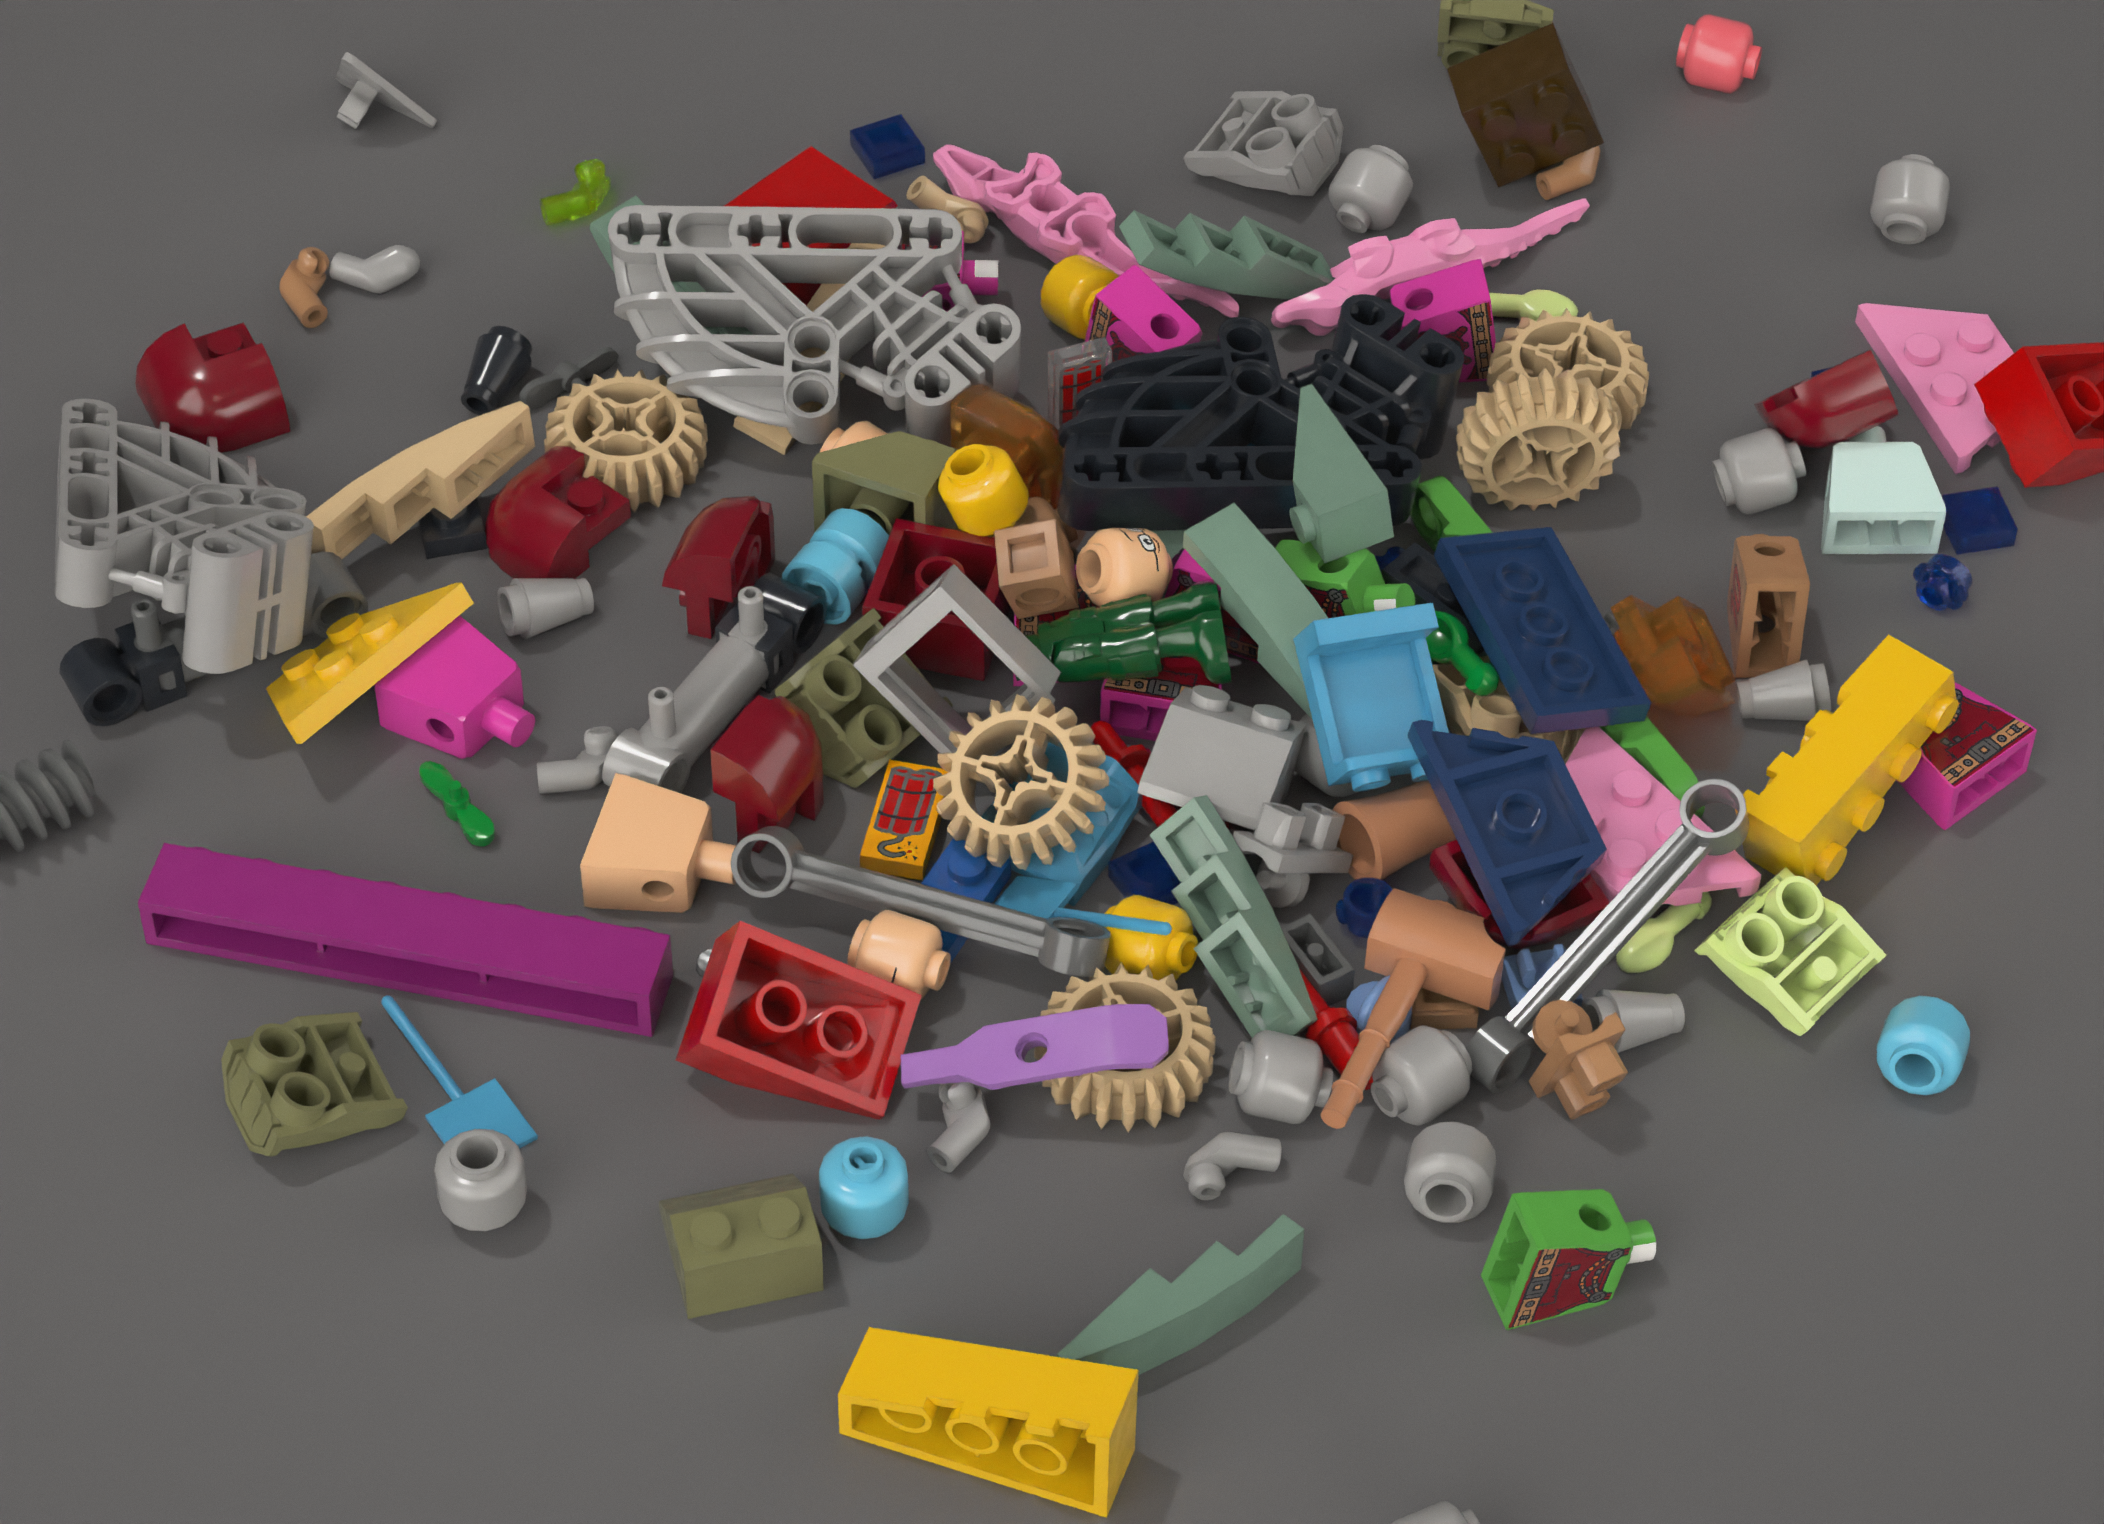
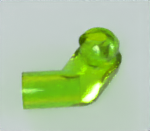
(582, 199)

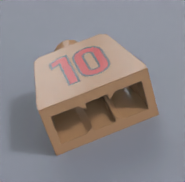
(1769, 581)

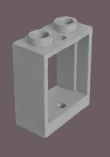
(911, 695)

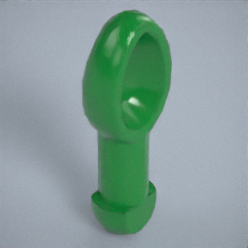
(1451, 646)

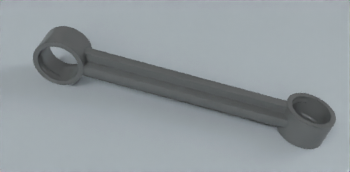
(1059, 942)
(1506, 1045)

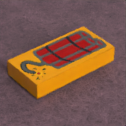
(903, 821)

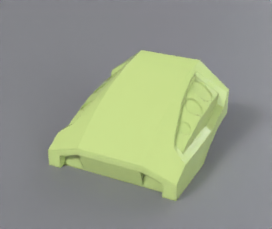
(1792, 950)

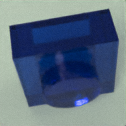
(1978, 521)

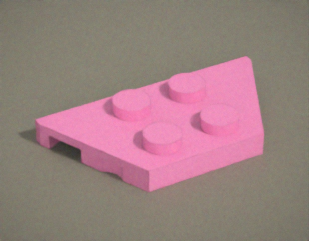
(1935, 365)
(1637, 818)

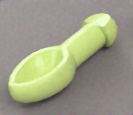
(1531, 304)
(1656, 937)

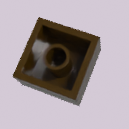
(1525, 105)

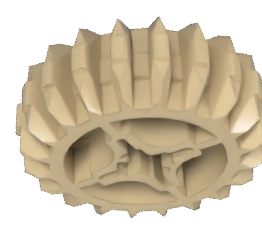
(1583, 348)
(626, 427)
(1538, 440)
(975, 763)
(1138, 1092)

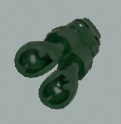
(1134, 634)

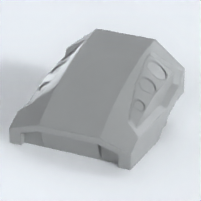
(1271, 143)

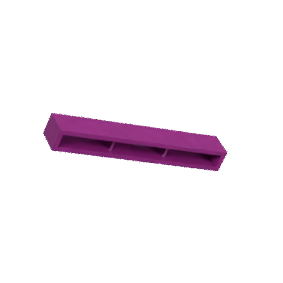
(407, 939)

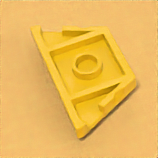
(357, 656)

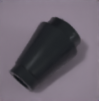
(496, 368)

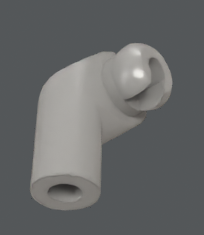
(378, 272)

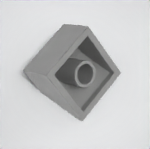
(1223, 752)

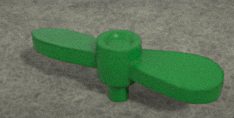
(457, 803)

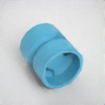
(839, 561)

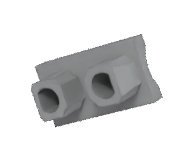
(1293, 847)

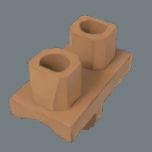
(1577, 1061)

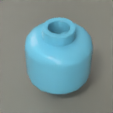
(1923, 1045)
(863, 1187)

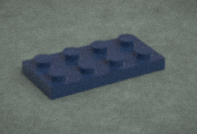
(1541, 630)

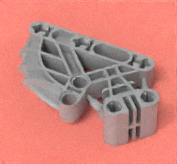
(763, 374)
(183, 528)

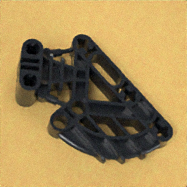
(1173, 426)

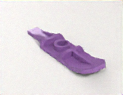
(1074, 1040)

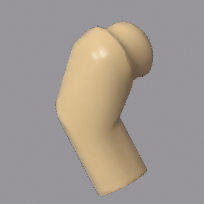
(969, 214)

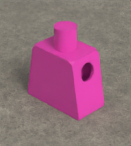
(456, 694)

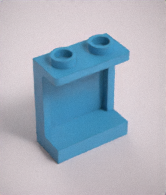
(1366, 687)

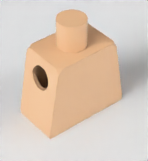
(651, 850)

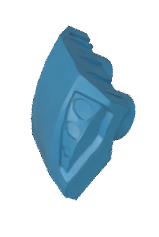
(1091, 850)

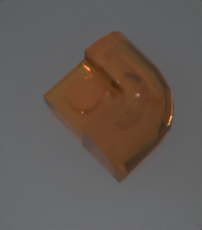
(1031, 441)
(1674, 655)

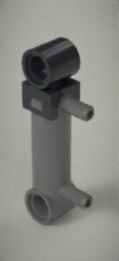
(149, 662)

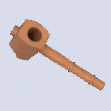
(1419, 947)

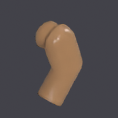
(1571, 175)
(302, 284)

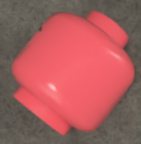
(1718, 53)

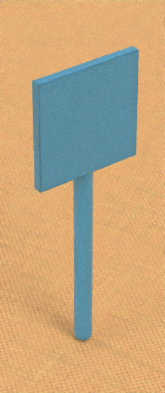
(1049, 897)
(479, 1109)

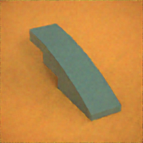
(1237, 261)
(1257, 591)
(1234, 918)
(1165, 1319)

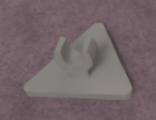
(370, 86)

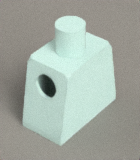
(1881, 499)

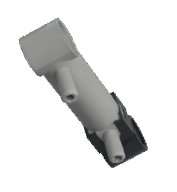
(749, 654)

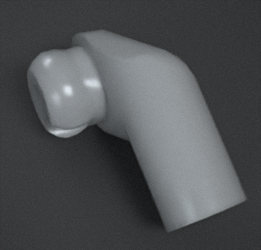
(584, 770)
(965, 1121)
(1222, 1155)

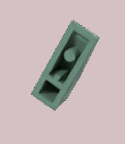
(1335, 488)

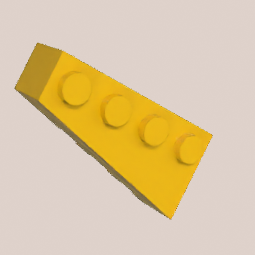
(1848, 762)
(996, 1414)

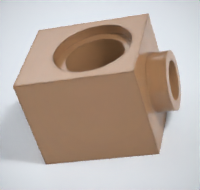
(1036, 569)

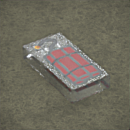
(1070, 372)

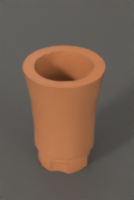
(1392, 829)

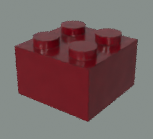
(909, 565)

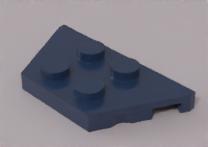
(1512, 818)

